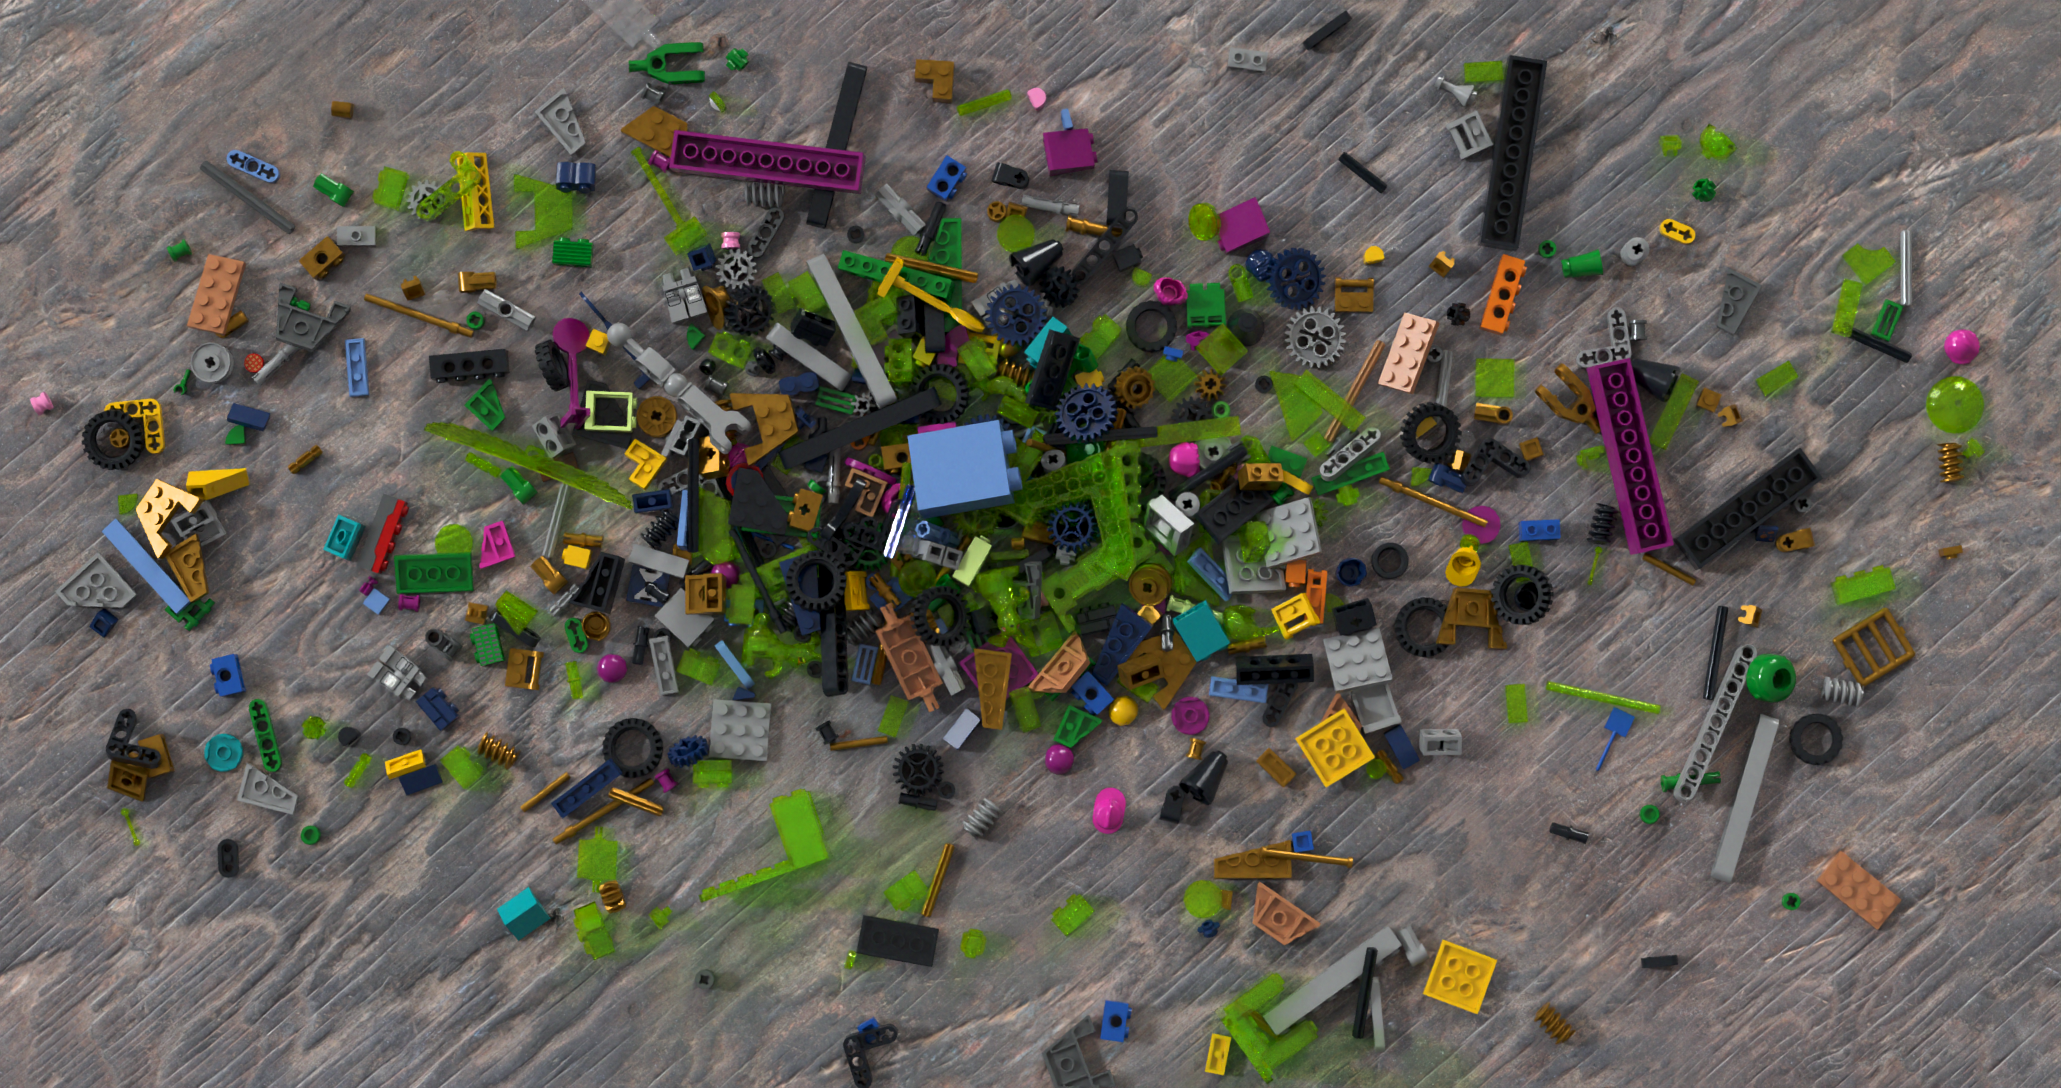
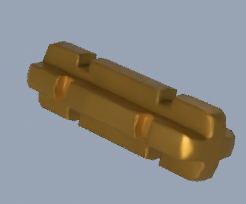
(305, 459)
(1391, 769)

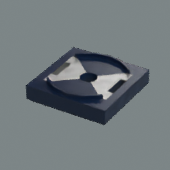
(637, 585)

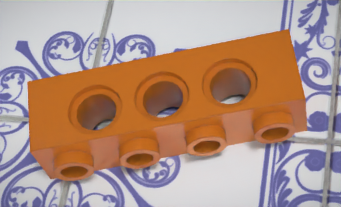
(1506, 265)

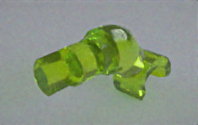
(1000, 385)

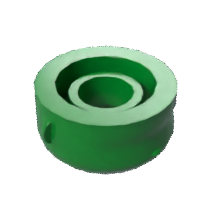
(1761, 675)

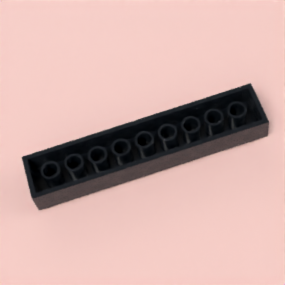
(1512, 153)

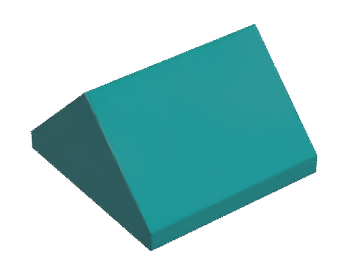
(344, 537)
(523, 914)

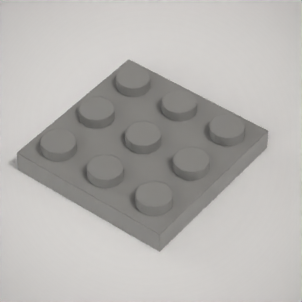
(1291, 532)
(1357, 660)
(740, 730)

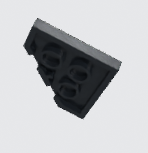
(606, 414)
(756, 505)

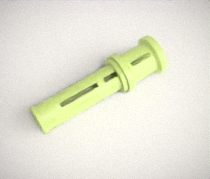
(1181, 606)

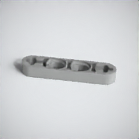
(1348, 452)
(1376, 1016)

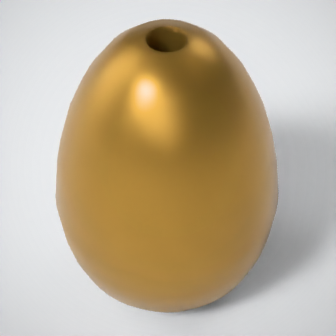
(1007, 350)

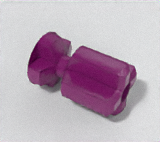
(367, 587)

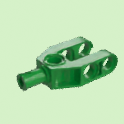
(660, 54)

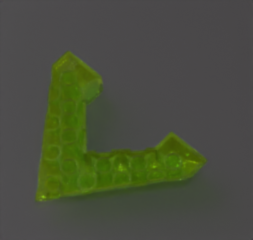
(1094, 479)

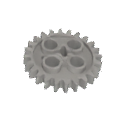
(1308, 354)

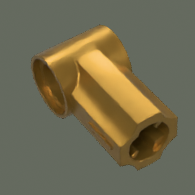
(471, 281)
(1490, 413)
(552, 578)

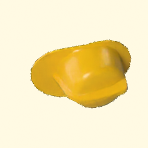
(1463, 566)

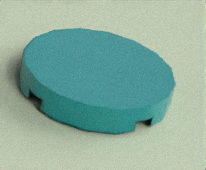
(223, 752)

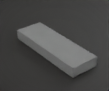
(659, 561)
(664, 665)

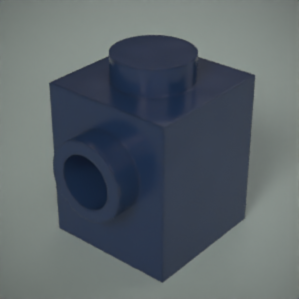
(702, 257)

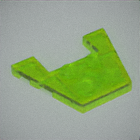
(552, 211)

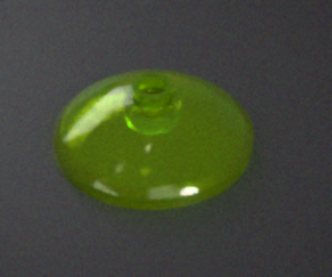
(1942, 407)

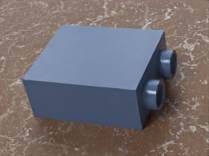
(963, 468)

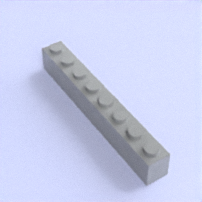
(1329, 982)

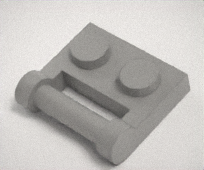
(1475, 133)

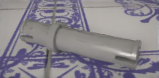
(1050, 205)
(275, 363)
(834, 476)

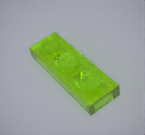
(1846, 307)

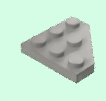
(1249, 577)
(96, 586)

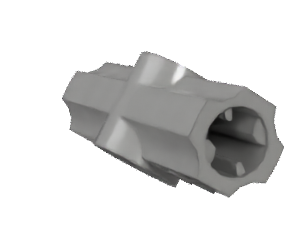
(900, 209)
(516, 316)
(946, 668)

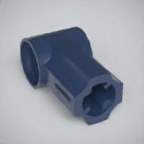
(1443, 476)

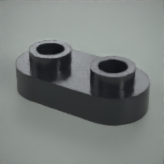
(226, 858)

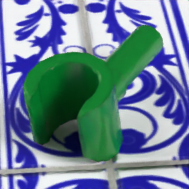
(183, 383)

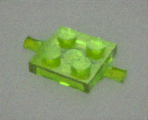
(597, 859)

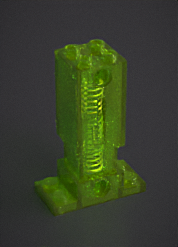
(1086, 577)

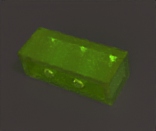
(1862, 584)

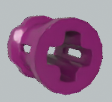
(659, 161)
(409, 602)
(666, 780)

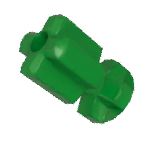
(301, 305)

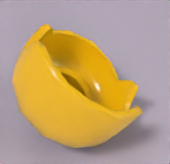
(1123, 710)

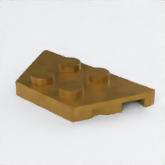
(655, 129)

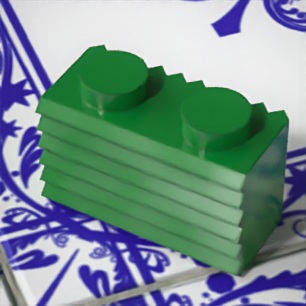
(573, 253)

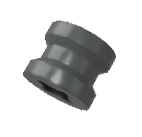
(707, 977)

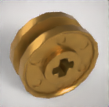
(660, 406)
(1157, 577)

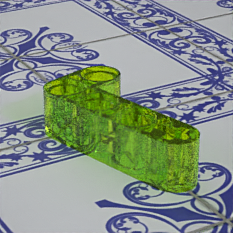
(446, 188)

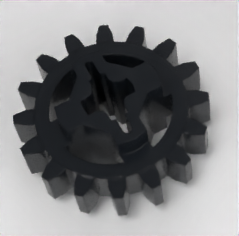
(1059, 287)
(1187, 406)

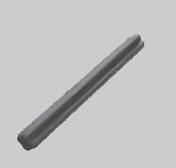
(247, 197)

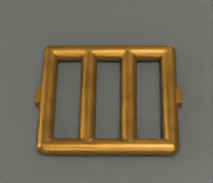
(1853, 632)

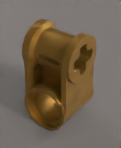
(1797, 540)

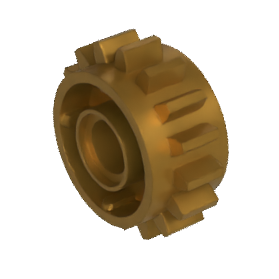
(1125, 384)

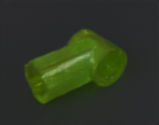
(1240, 285)

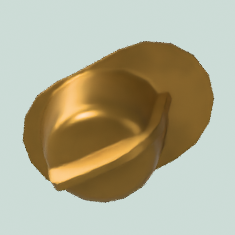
(716, 302)

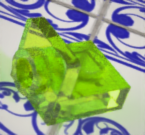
(1591, 453)

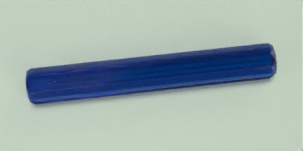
(900, 522)

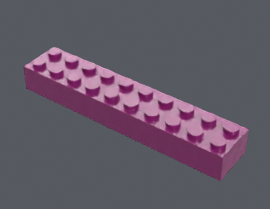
(767, 162)
(1630, 456)

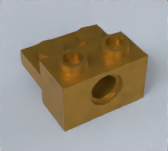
(714, 594)

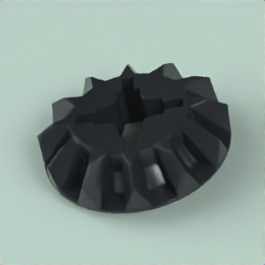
(764, 360)

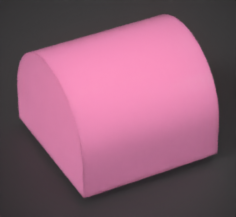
(1037, 98)

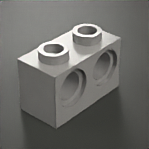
(1247, 61)
(553, 438)
(1440, 742)

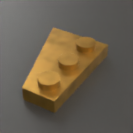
(189, 567)

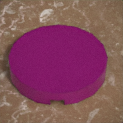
(1492, 527)
(1190, 715)

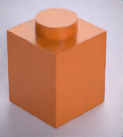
(1295, 573)

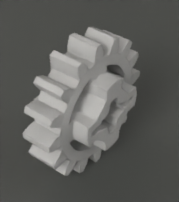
(422, 189)
(728, 269)

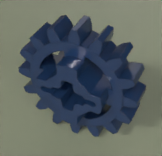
(688, 751)

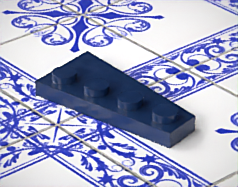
(808, 582)
(1122, 640)

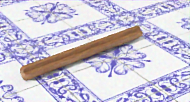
(1357, 386)

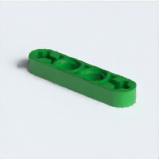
(268, 734)

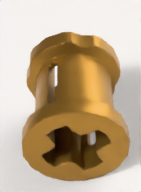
(1196, 749)

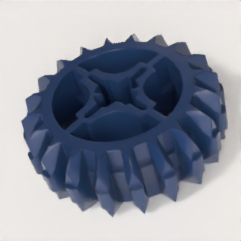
(1066, 533)

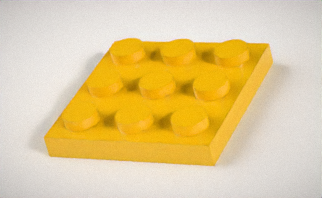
(1335, 747)
(1459, 976)

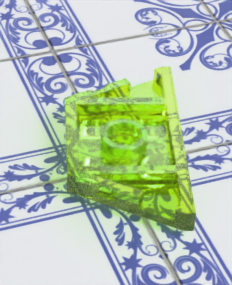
(1296, 407)
(713, 520)
(1189, 581)

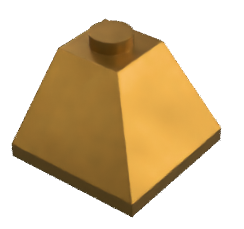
(128, 778)

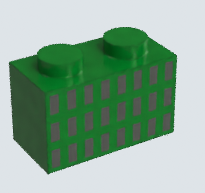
(487, 645)

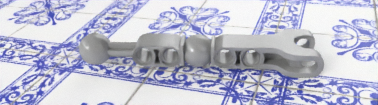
(676, 385)

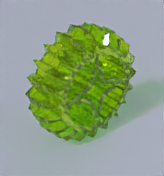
(992, 516)

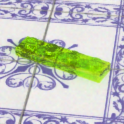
(1329, 401)
(1673, 411)

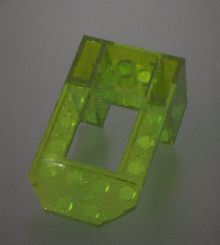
(801, 837)
(1243, 1029)

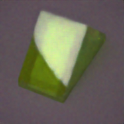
(897, 434)

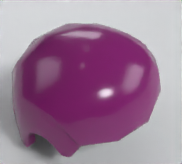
(730, 570)
(611, 668)
(1059, 759)

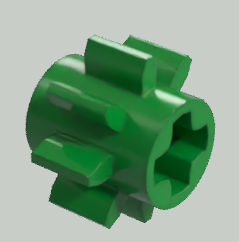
(737, 59)
(1704, 190)

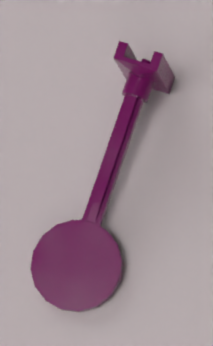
(571, 337)

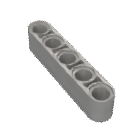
(809, 357)

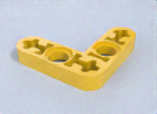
(148, 417)

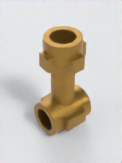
(1220, 483)

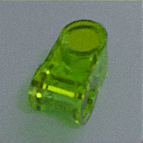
(1256, 451)

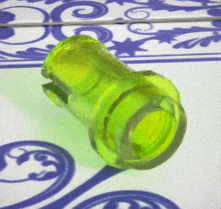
(879, 464)

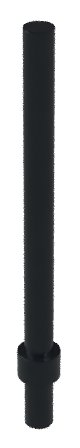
(774, 613)

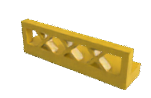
(470, 203)

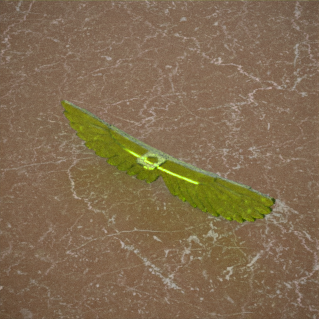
(547, 466)

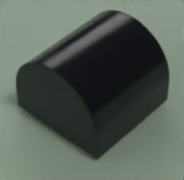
(348, 735)

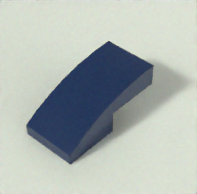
(1401, 746)

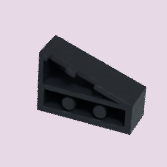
(601, 584)

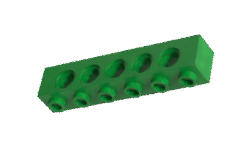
(877, 269)

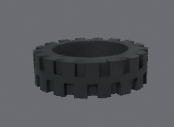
(1157, 307)
(552, 365)
(1802, 754)

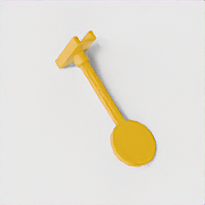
(893, 278)

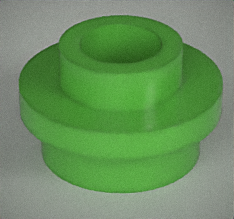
(1222, 404)

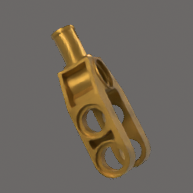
(1584, 399)

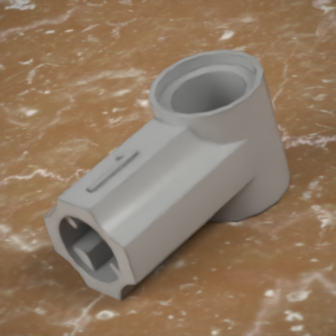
(1413, 948)

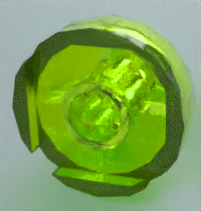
(1715, 144)

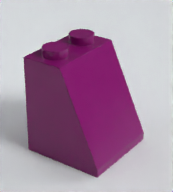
(1069, 151)
(1242, 226)

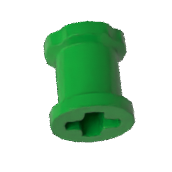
(179, 250)
(1282, 494)

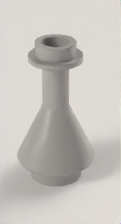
(1465, 94)

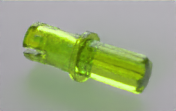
(574, 680)

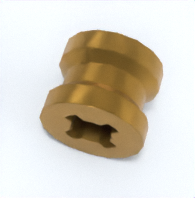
(998, 208)
(116, 438)

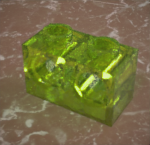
(728, 354)
(901, 359)

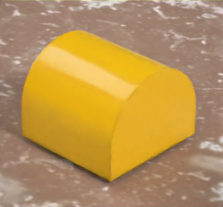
(1373, 255)

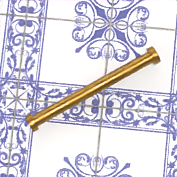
(1306, 857)

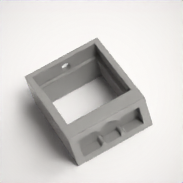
(1172, 540)

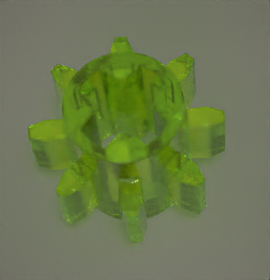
(1348, 495)
(313, 727)

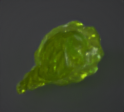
(1240, 623)

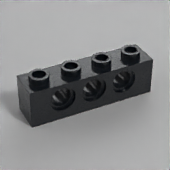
(439, 362)
(1274, 669)

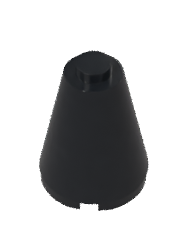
(1035, 260)
(1246, 326)
(1655, 377)
(1205, 778)

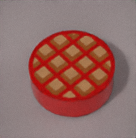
(253, 363)

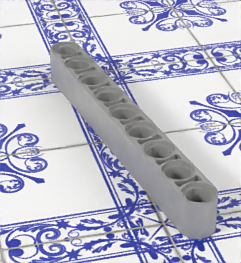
(851, 331)
(1708, 728)
(1744, 798)

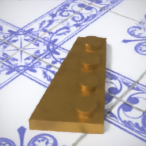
(992, 679)
(1250, 865)

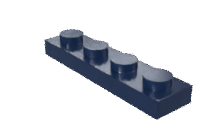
(586, 788)

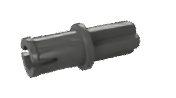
(752, 368)
(1166, 632)

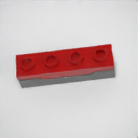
(382, 534)

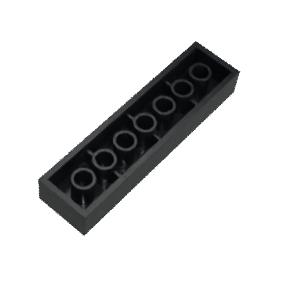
(1747, 509)

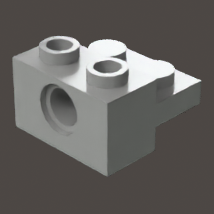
(210, 531)

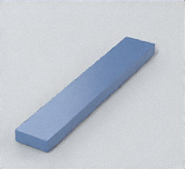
(146, 566)

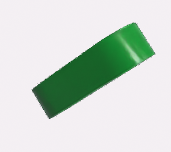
(572, 637)

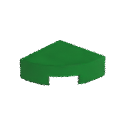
(694, 336)
(236, 436)

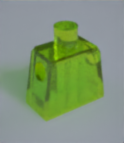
(1254, 538)

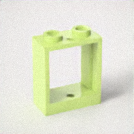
(591, 403)
(973, 560)

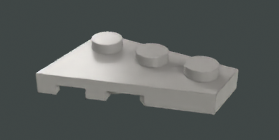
(562, 122)
(266, 792)

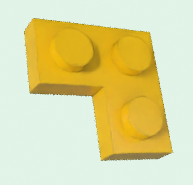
(649, 463)

